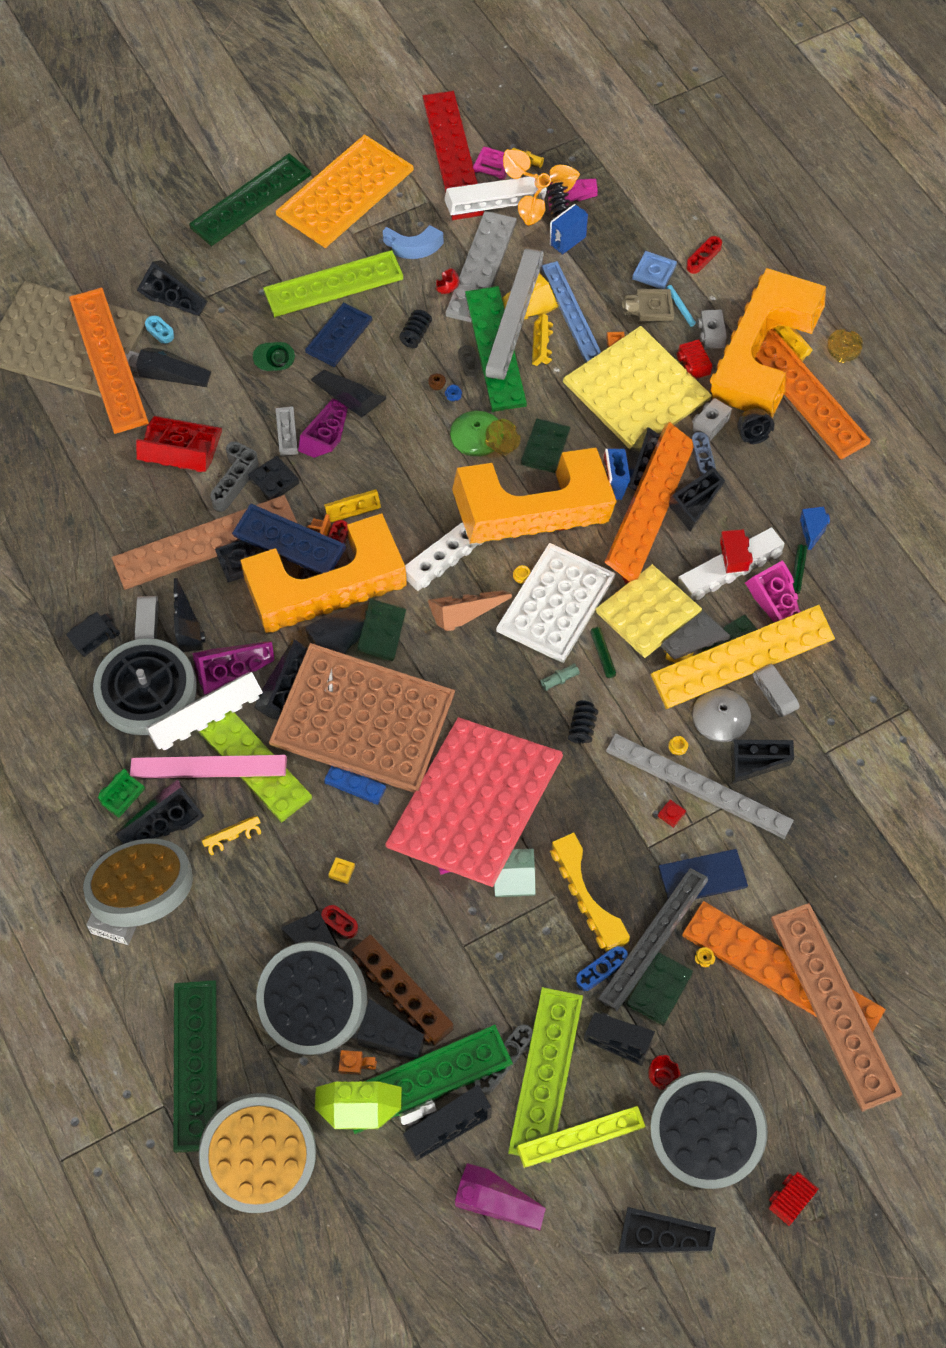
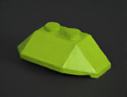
(358, 1104)

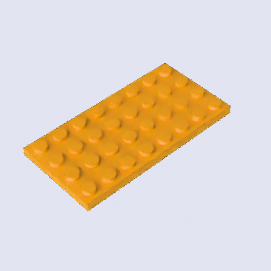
(344, 191)

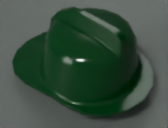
(273, 356)

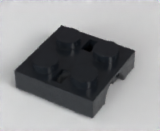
(274, 479)
(231, 559)

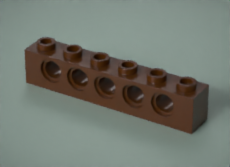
(369, 949)

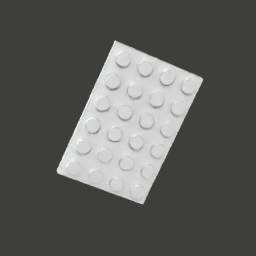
(556, 602)

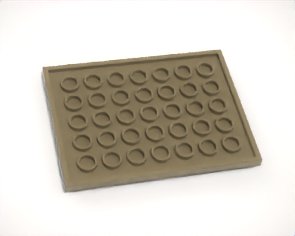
(45, 341)

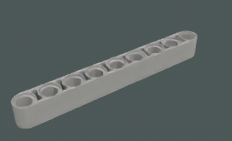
(514, 314)

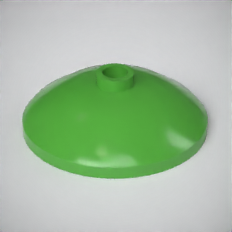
(471, 439)

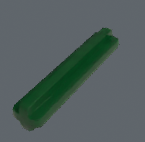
(799, 567)
(603, 652)

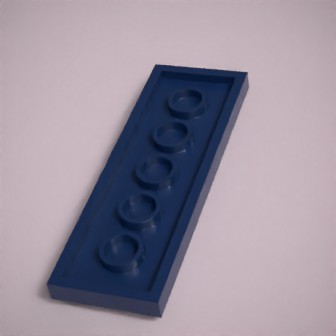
(290, 539)

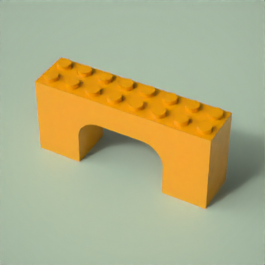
(774, 303)
(495, 514)
(287, 600)

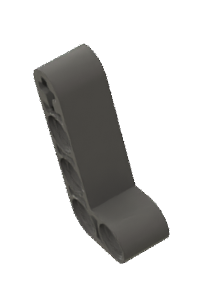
(223, 494)

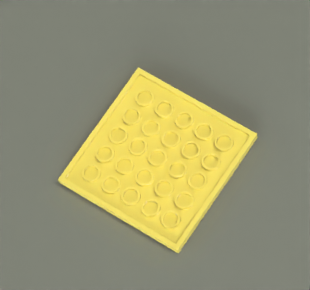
(636, 387)

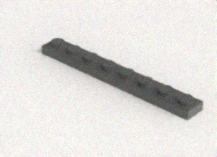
(653, 940)

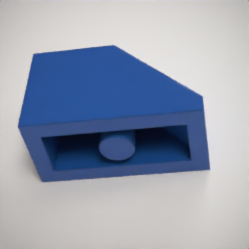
(813, 524)

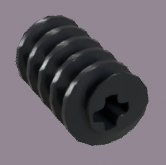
(557, 198)
(415, 328)
(583, 722)

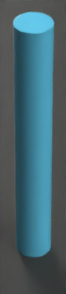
(681, 306)

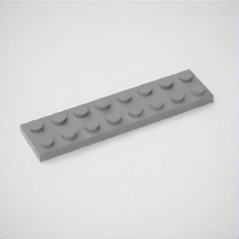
(482, 260)

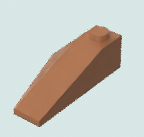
(456, 612)

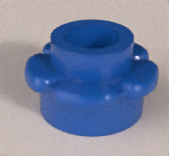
(453, 389)

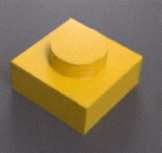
(341, 870)

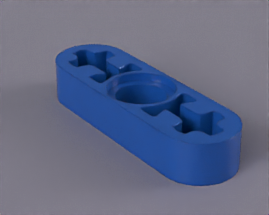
(602, 960)

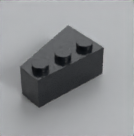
(308, 929)

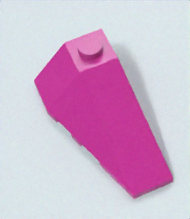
(775, 592)

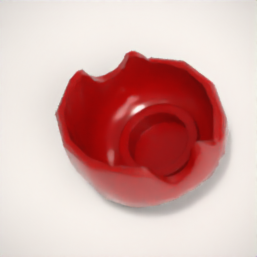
(449, 282)
(663, 1071)

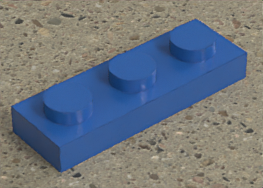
(355, 784)

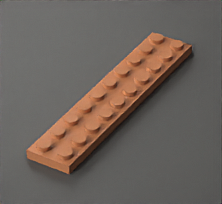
(186, 547)
(836, 1007)

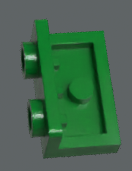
(120, 793)

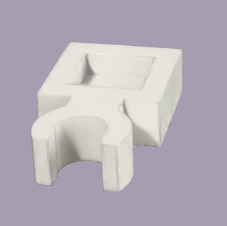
(412, 1116)

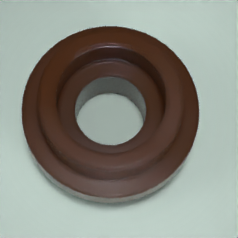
(436, 381)

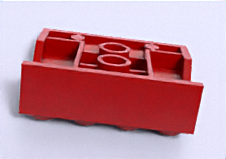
(178, 444)

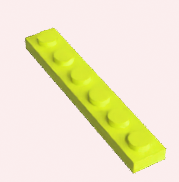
(580, 1136)

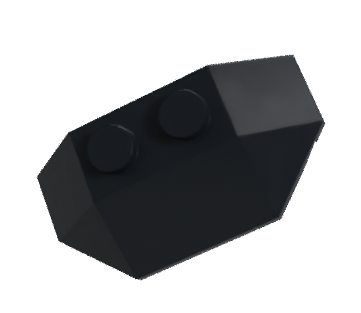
(640, 456)

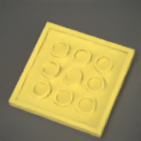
(648, 610)

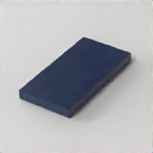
(338, 334)
(721, 868)

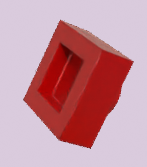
(672, 813)

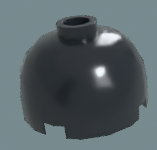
(755, 425)

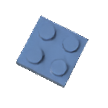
(654, 270)

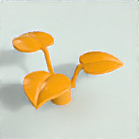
(530, 208)

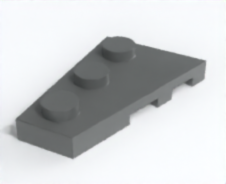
(694, 635)

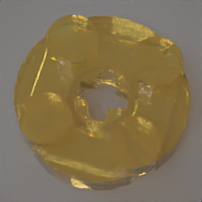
(842, 353)
(495, 441)

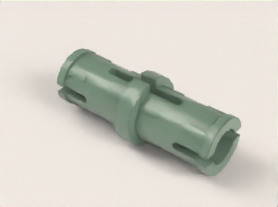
(559, 676)

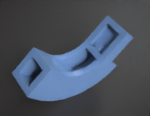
(414, 247)

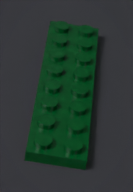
(250, 199)
(194, 1062)

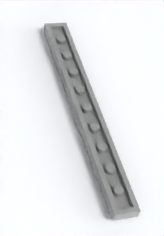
(700, 786)

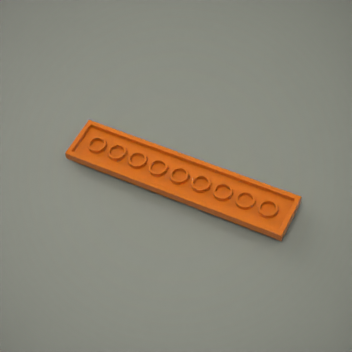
(108, 361)
(812, 398)
(650, 503)
(758, 958)

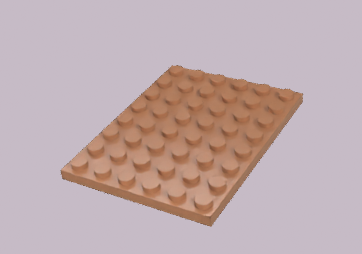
(370, 723)

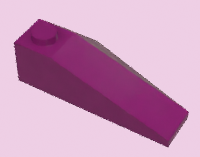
(324, 431)
(226, 664)
(494, 1197)

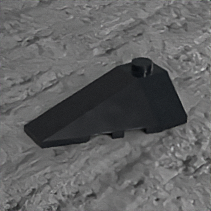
(168, 287)
(166, 366)
(185, 623)
(281, 681)

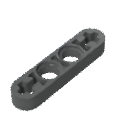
(525, 1042)

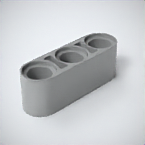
(146, 617)
(776, 690)

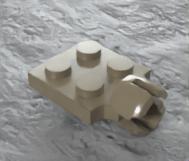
(649, 305)

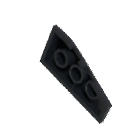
(352, 394)
(338, 630)
(166, 813)

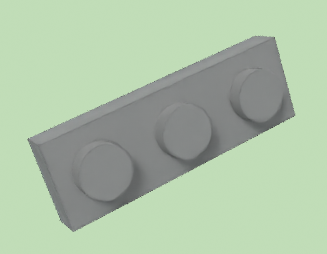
(286, 431)

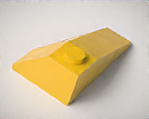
(541, 300)

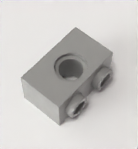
(712, 329)
(712, 418)

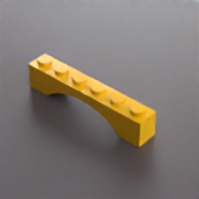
(606, 926)

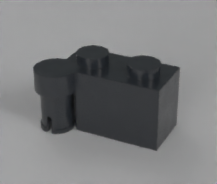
(91, 633)

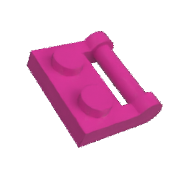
(491, 158)

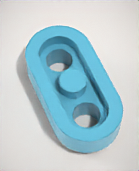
(162, 331)

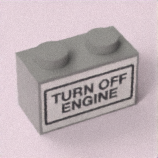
(118, 934)

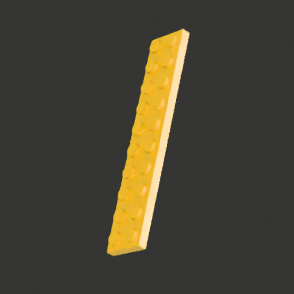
(742, 656)

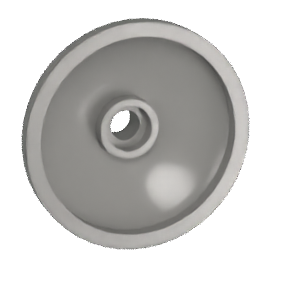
(719, 724)

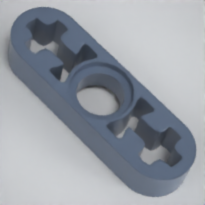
(700, 462)

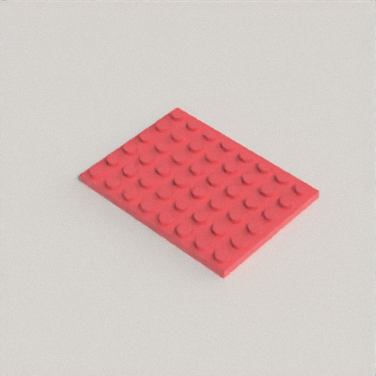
(474, 801)

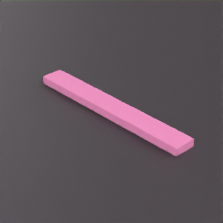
(208, 766)

